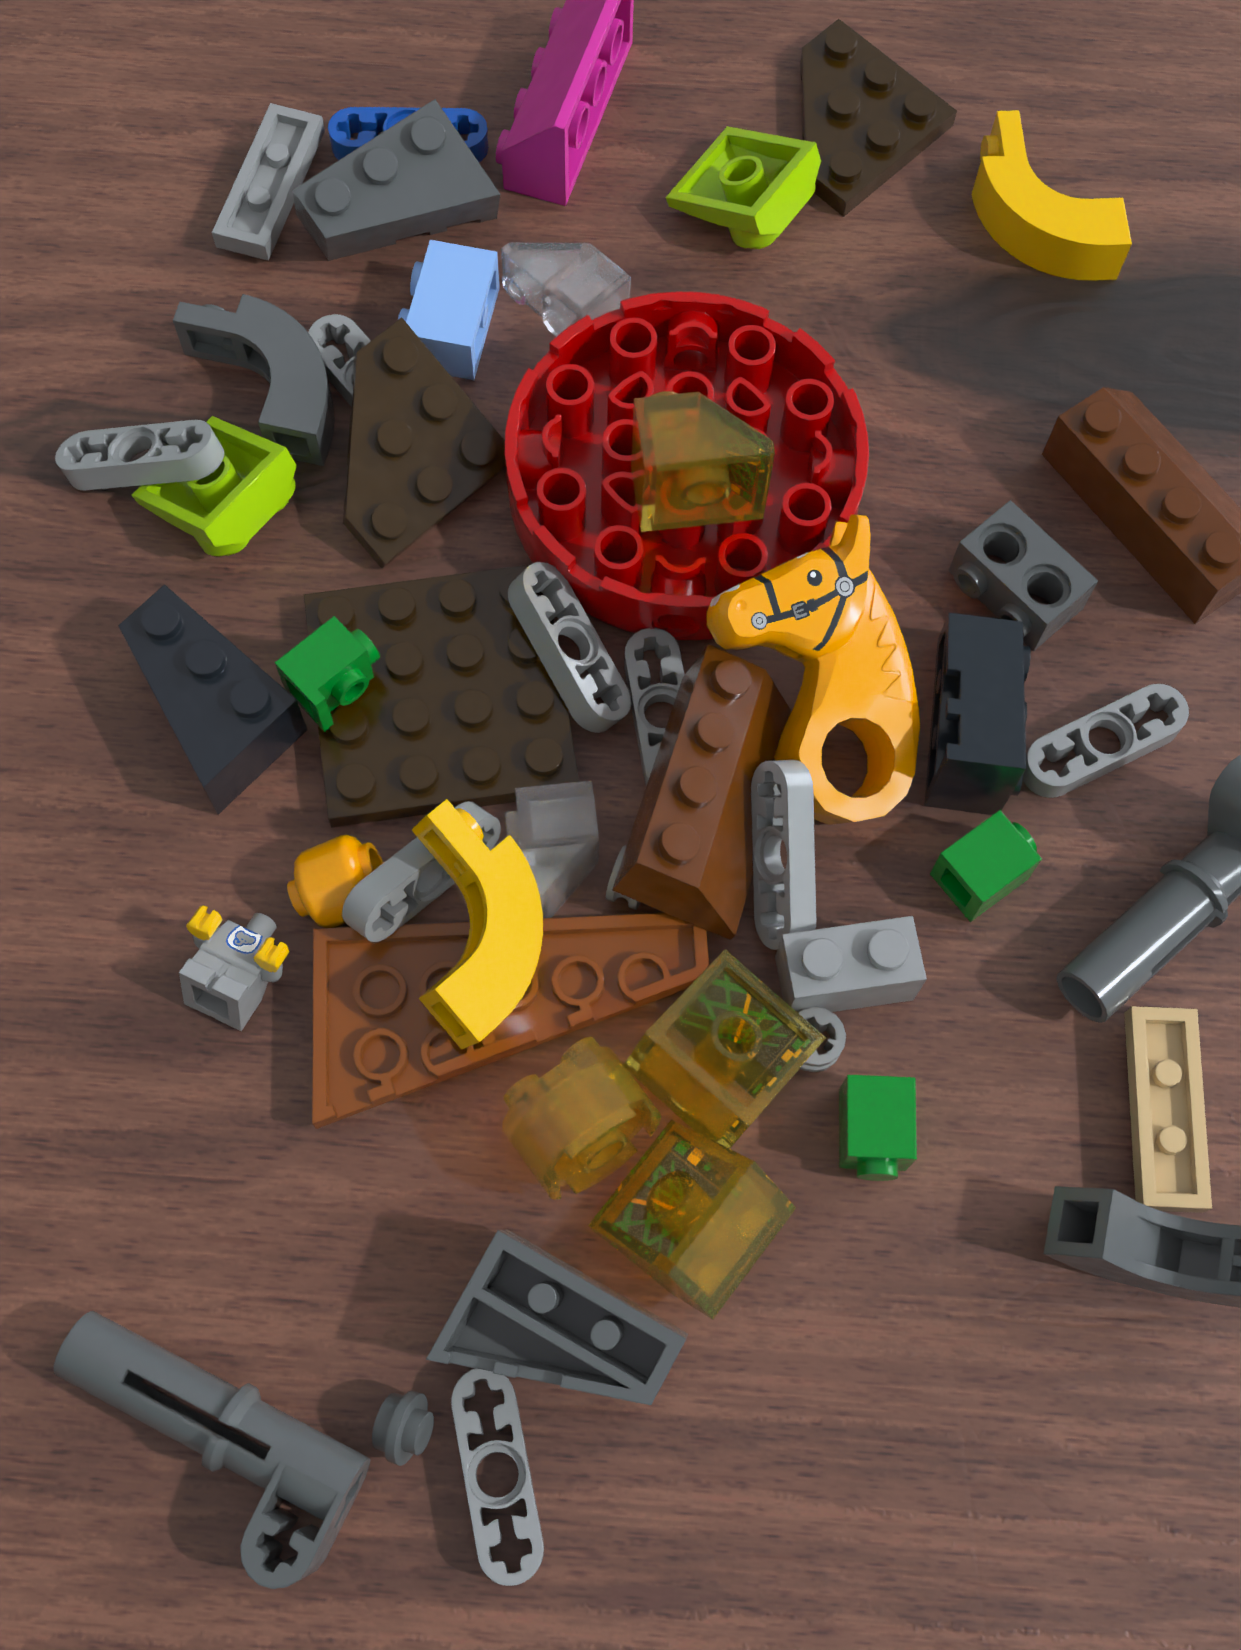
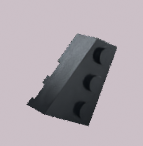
(214, 696)
(978, 715)

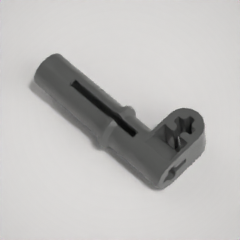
(1167, 916)
(298, 1468)

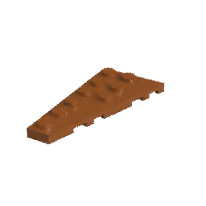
(383, 1042)

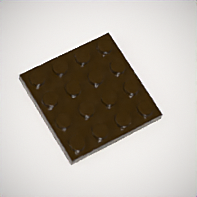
(451, 704)

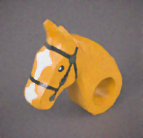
(855, 662)

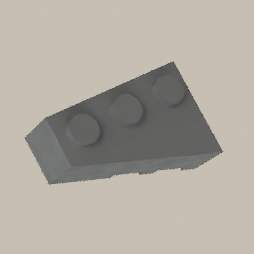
(397, 187)
(556, 1326)

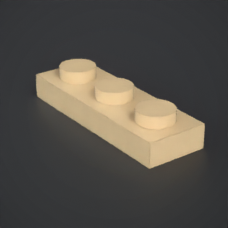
(1167, 1109)

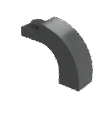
(280, 350)
(1144, 1246)

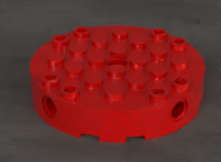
(574, 454)

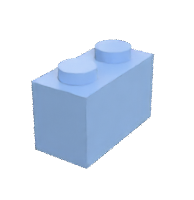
(453, 304)

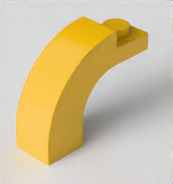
(1039, 224)
(503, 925)

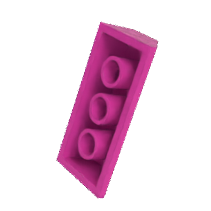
(565, 98)

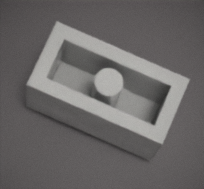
(851, 965)

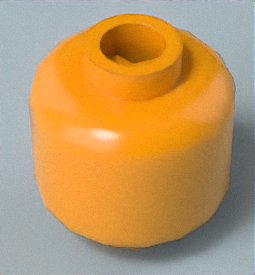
(327, 876)

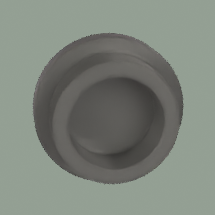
(403, 1427)

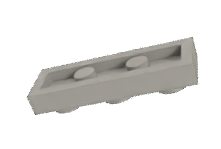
(265, 182)

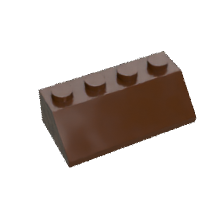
(1151, 497)
(695, 818)

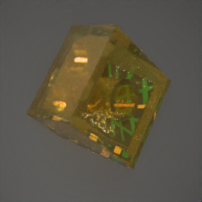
(696, 463)
(723, 1051)
(694, 1217)

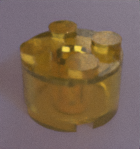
(578, 1118)

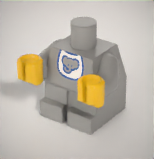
(231, 966)

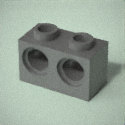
(1032, 567)

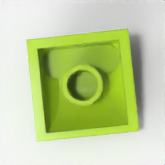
(749, 184)
(234, 499)

